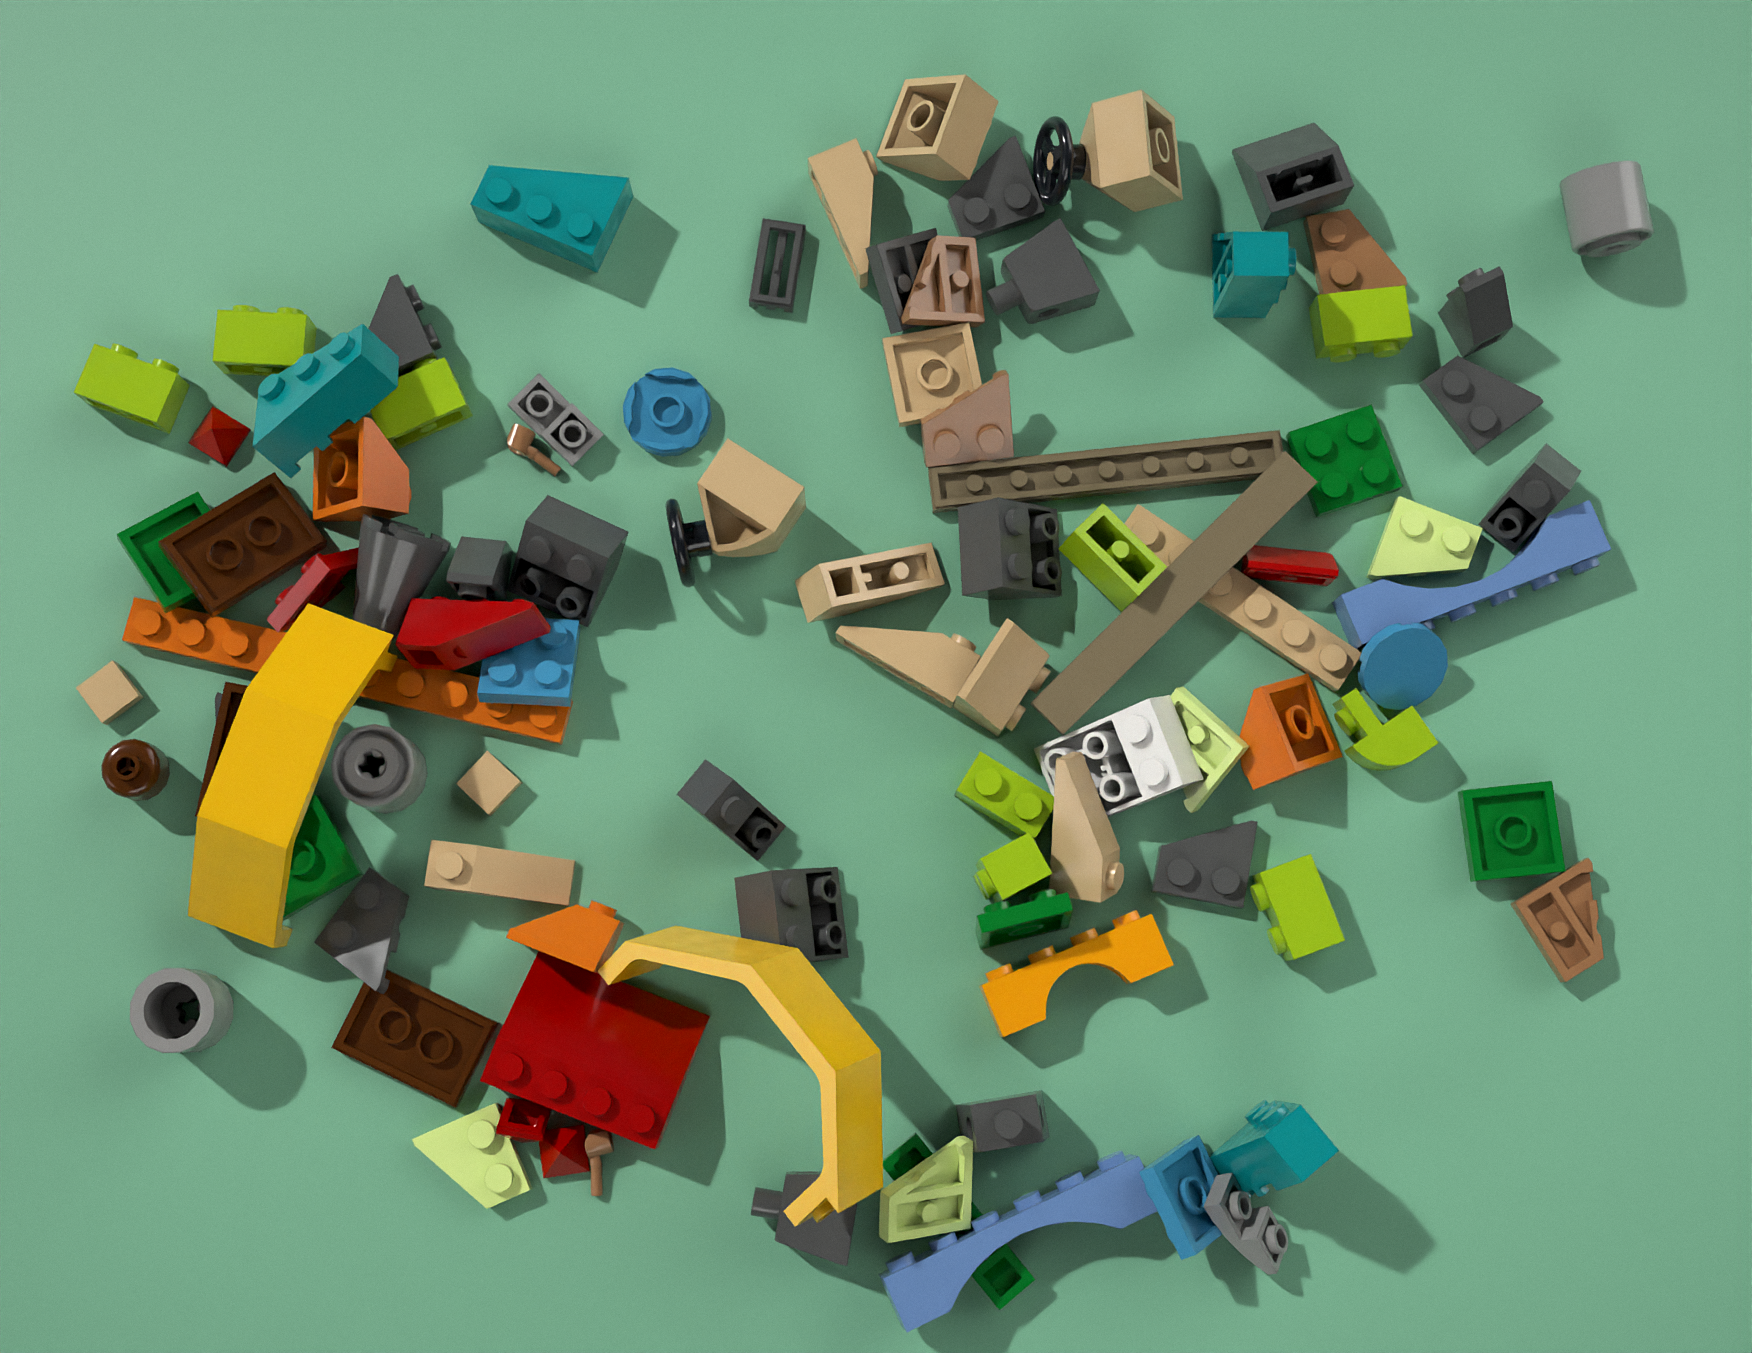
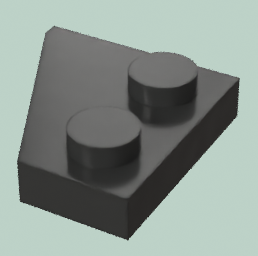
(996, 195)
(894, 272)
(1477, 401)
(1208, 866)
(367, 929)

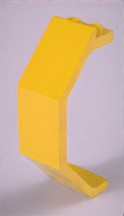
(273, 768)
(817, 1028)

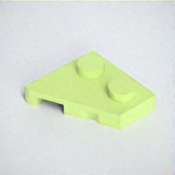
(1423, 542)
(1212, 743)
(477, 1156)

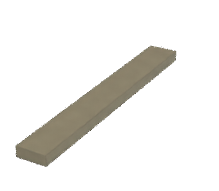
(1105, 470)
(1173, 593)

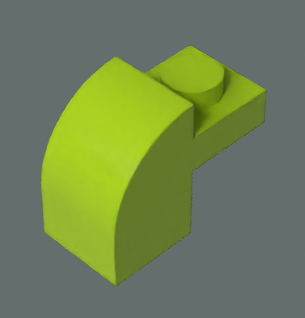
(1381, 745)

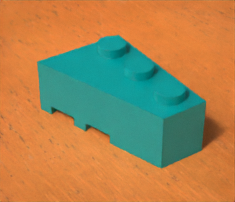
(555, 210)
(1249, 272)
(320, 394)
(1274, 1148)

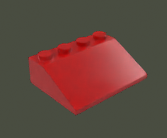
(596, 1050)

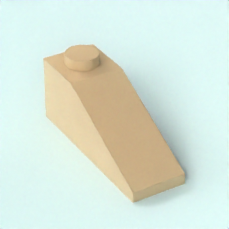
(845, 188)
(867, 581)
(920, 658)
(1083, 841)
(499, 873)

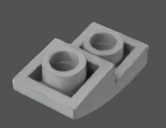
(555, 419)
(1248, 1229)

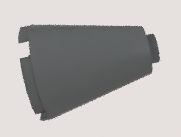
(391, 569)

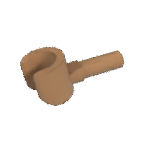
(520, 442)
(597, 1144)

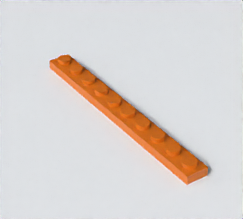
(422, 690)

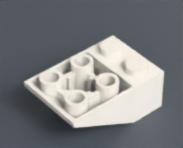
(1129, 754)

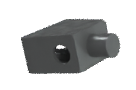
(1044, 278)
(1004, 1121)
(826, 1239)

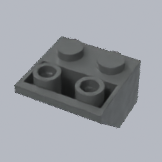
(1293, 175)
(1009, 550)
(566, 560)
(794, 910)

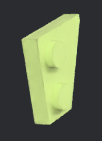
(930, 1196)

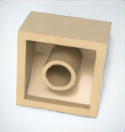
(938, 127)
(1002, 679)

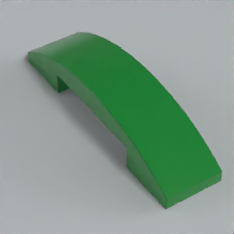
(1002, 1273)

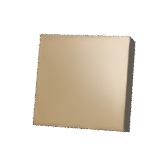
(109, 692)
(489, 783)

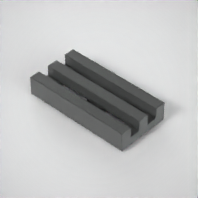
(772, 300)

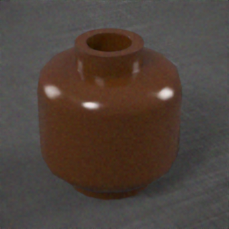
(136, 782)

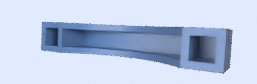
(1558, 543)
(930, 1282)

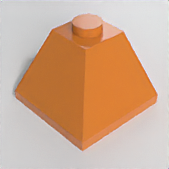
(359, 476)
(1285, 732)
(573, 934)

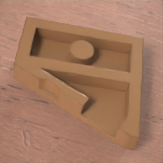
(1347, 255)
(947, 285)
(971, 427)
(1564, 920)

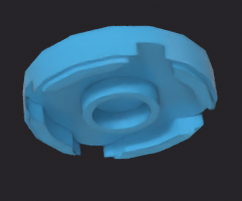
(667, 412)
(1402, 665)

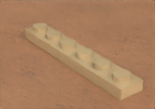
(1257, 609)

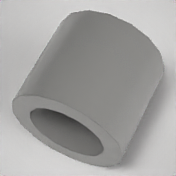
(1606, 209)
(400, 777)
(159, 1016)

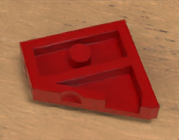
(316, 586)

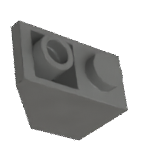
(1477, 311)
(401, 327)
(1530, 497)
(480, 569)
(731, 809)

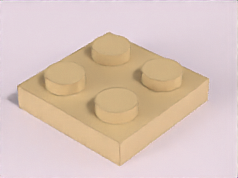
(930, 370)

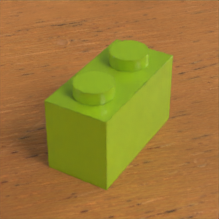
(1360, 323)
(261, 341)
(131, 387)
(421, 404)
(1112, 557)
(1005, 796)
(1011, 869)
(1296, 908)

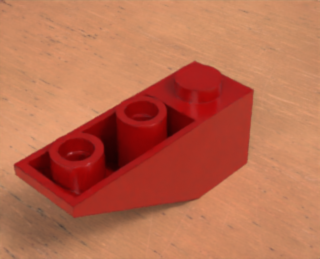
(461, 632)

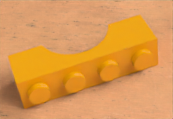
(1129, 951)

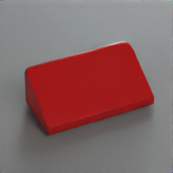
(1289, 565)

